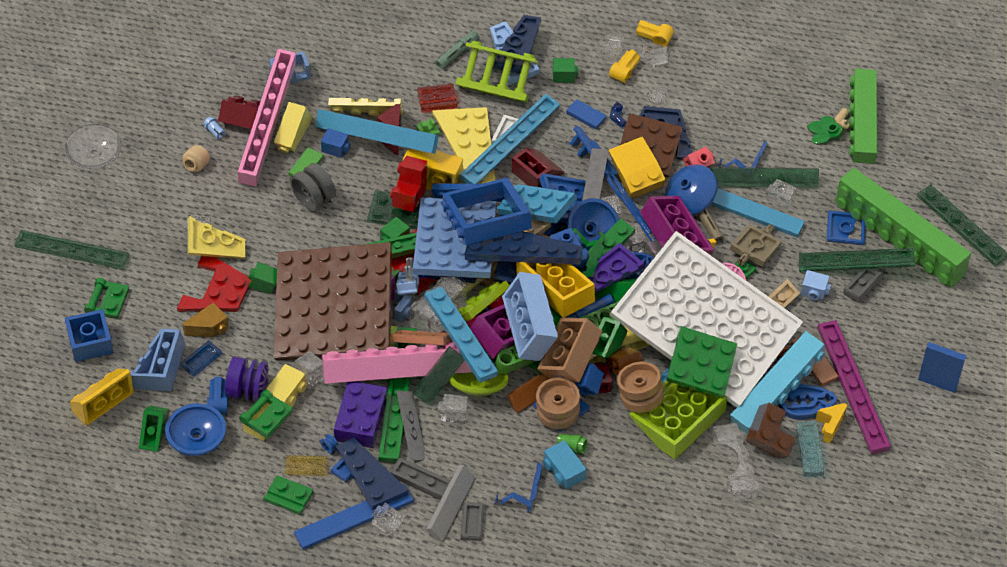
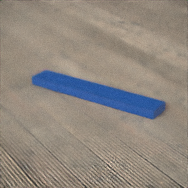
(342, 522)

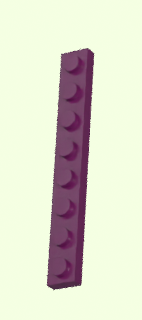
(853, 387)

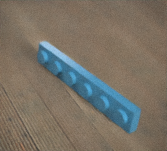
(461, 334)

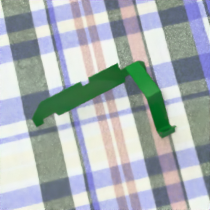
(595, 253)

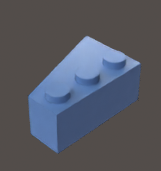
(161, 362)

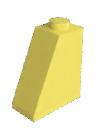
(292, 127)

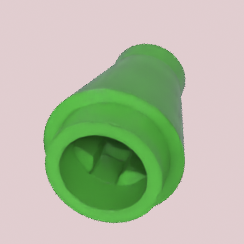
(576, 442)

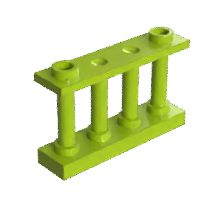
(502, 88)

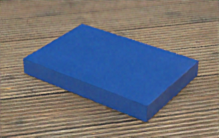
(942, 367)

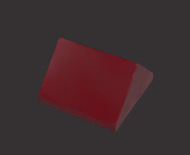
(392, 117)

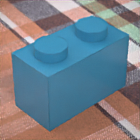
(564, 465)

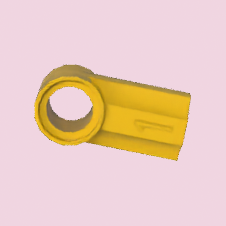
(659, 34)
(625, 66)

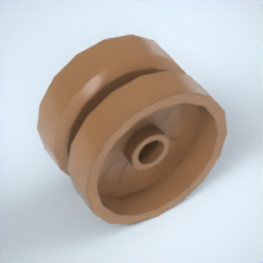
(640, 387)
(558, 403)

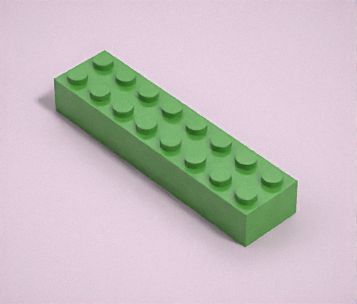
(902, 227)

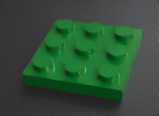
(701, 362)

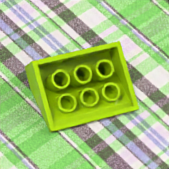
(679, 418)

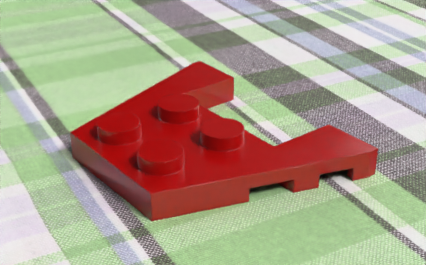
(225, 289)

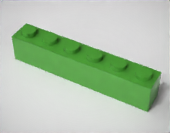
(864, 116)

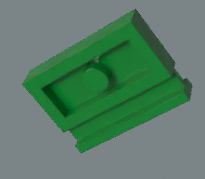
(288, 495)

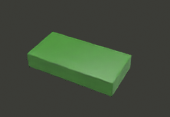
(308, 157)

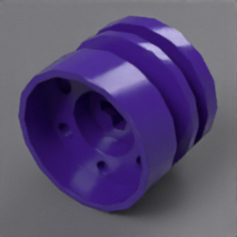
(245, 378)

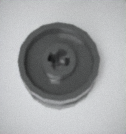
(313, 186)

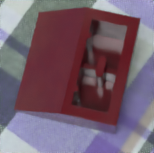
(238, 112)
(530, 165)

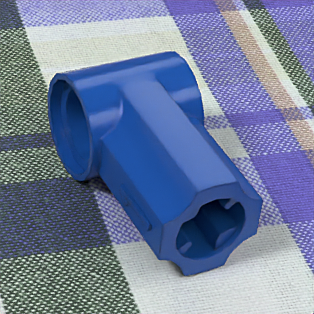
(217, 395)

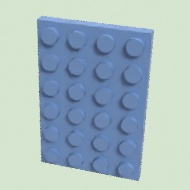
(437, 243)

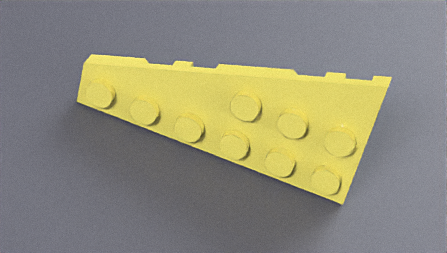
(466, 133)

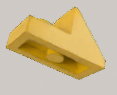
(832, 419)

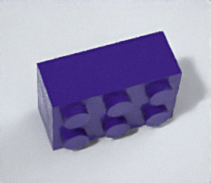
(360, 413)

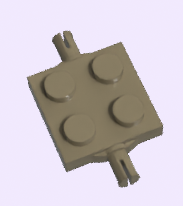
(756, 245)

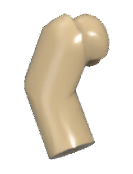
(840, 118)

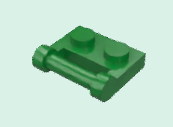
(113, 298)
(271, 418)

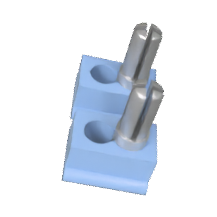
(407, 281)

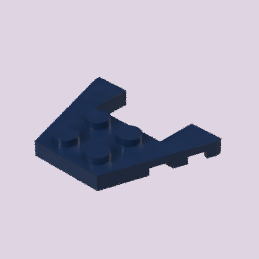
(674, 117)

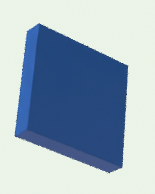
(840, 226)

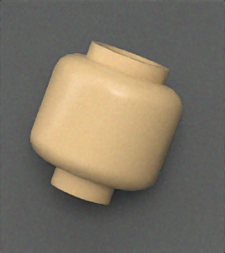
(195, 158)

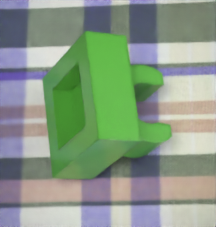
(428, 127)

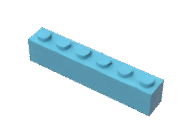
(780, 379)

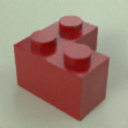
(410, 184)

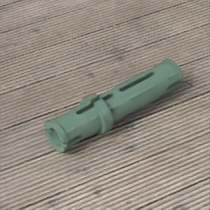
(443, 61)

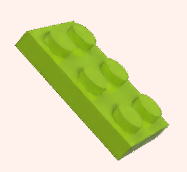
(485, 297)

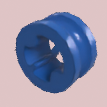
(329, 443)

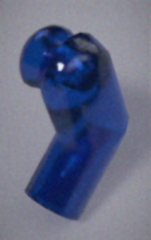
(615, 115)

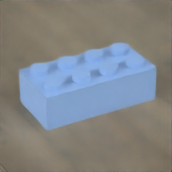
(529, 316)

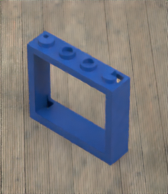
(492, 228)

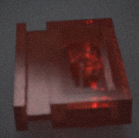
(437, 97)

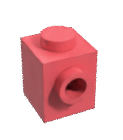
(700, 157)

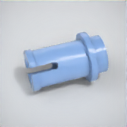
(211, 124)

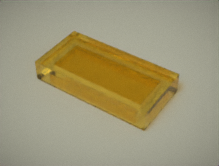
(305, 465)

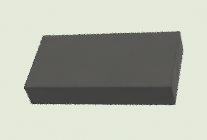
(472, 521)

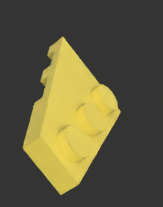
(211, 242)

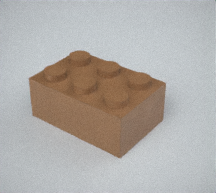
(571, 350)

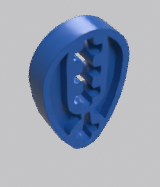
(814, 395)

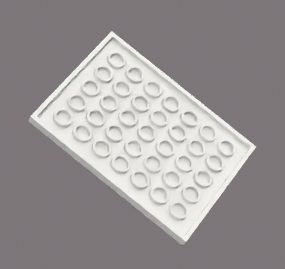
(702, 294)

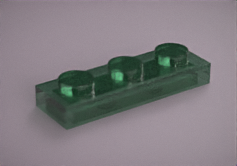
(439, 375)

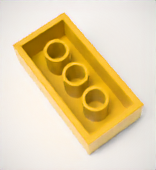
(563, 285)

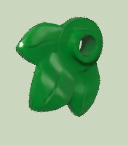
(825, 130)

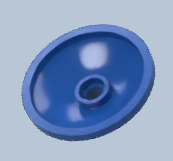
(700, 187)
(595, 214)
(192, 421)

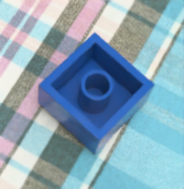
(88, 335)

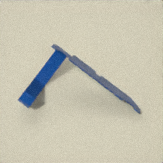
(740, 164)
(521, 499)

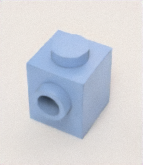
(815, 285)

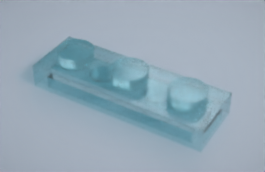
(810, 448)

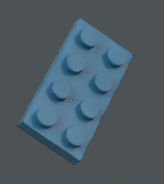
(543, 203)

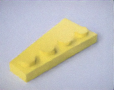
(365, 105)

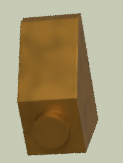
(207, 323)

